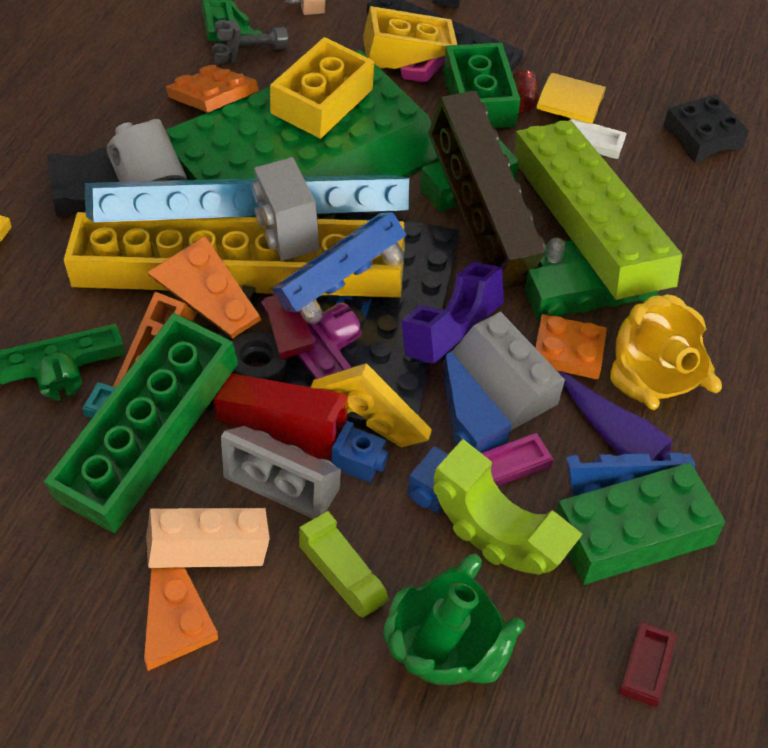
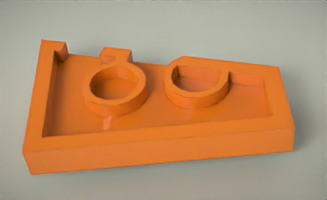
(208, 287)

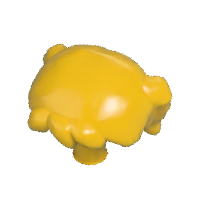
(662, 352)

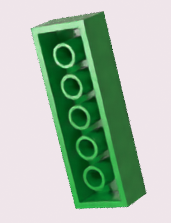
(142, 422)

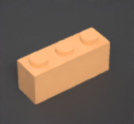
(207, 537)

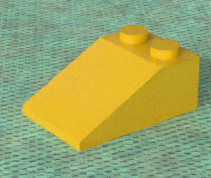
(405, 38)

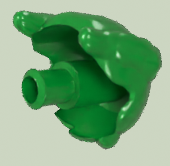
(451, 629)

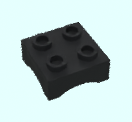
(706, 127)
(71, 173)

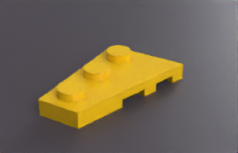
(378, 404)

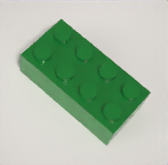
(640, 522)

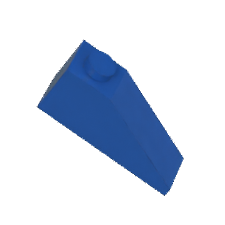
(471, 410)

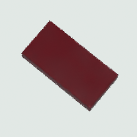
(289, 329)
(648, 664)

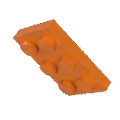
(211, 88)

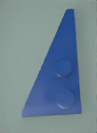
(616, 469)

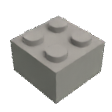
(285, 209)

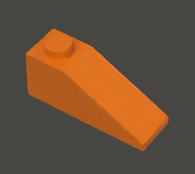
(157, 314)

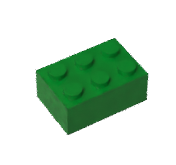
(488, 72)

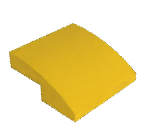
(571, 98)

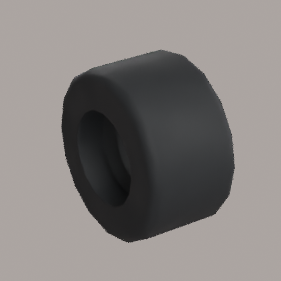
(263, 348)

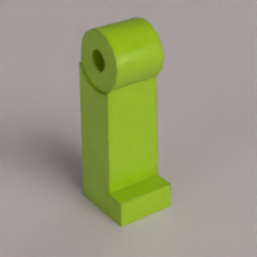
(341, 565)

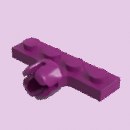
(328, 337)

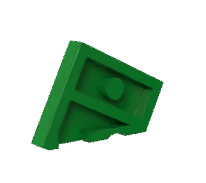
(224, 10)

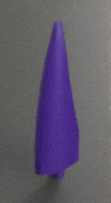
(618, 427)

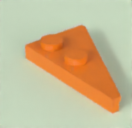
(175, 618)

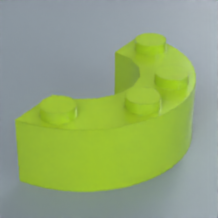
(493, 522)

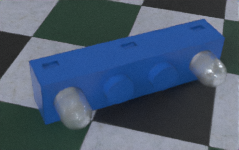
(346, 257)

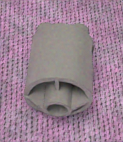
(144, 153)

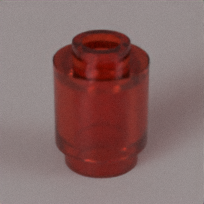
(528, 90)

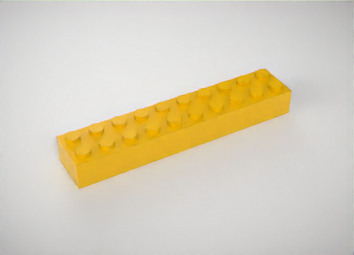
(124, 251)

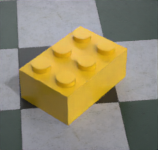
(321, 87)

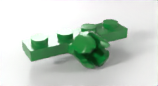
(58, 359)

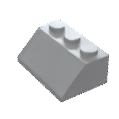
(509, 369)
(279, 471)

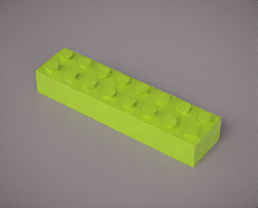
(597, 210)

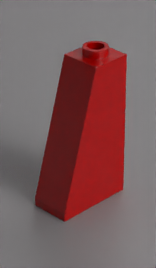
(284, 411)

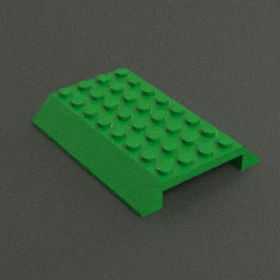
(376, 137)

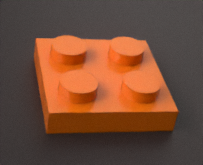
(571, 345)

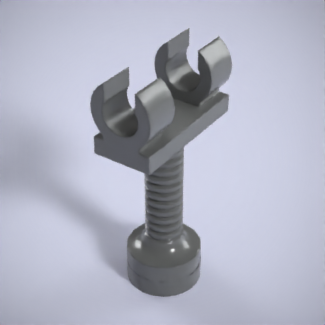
(231, 31)

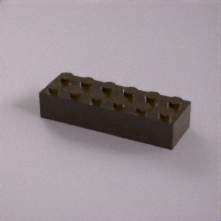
(485, 187)

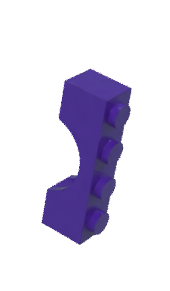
(433, 331)

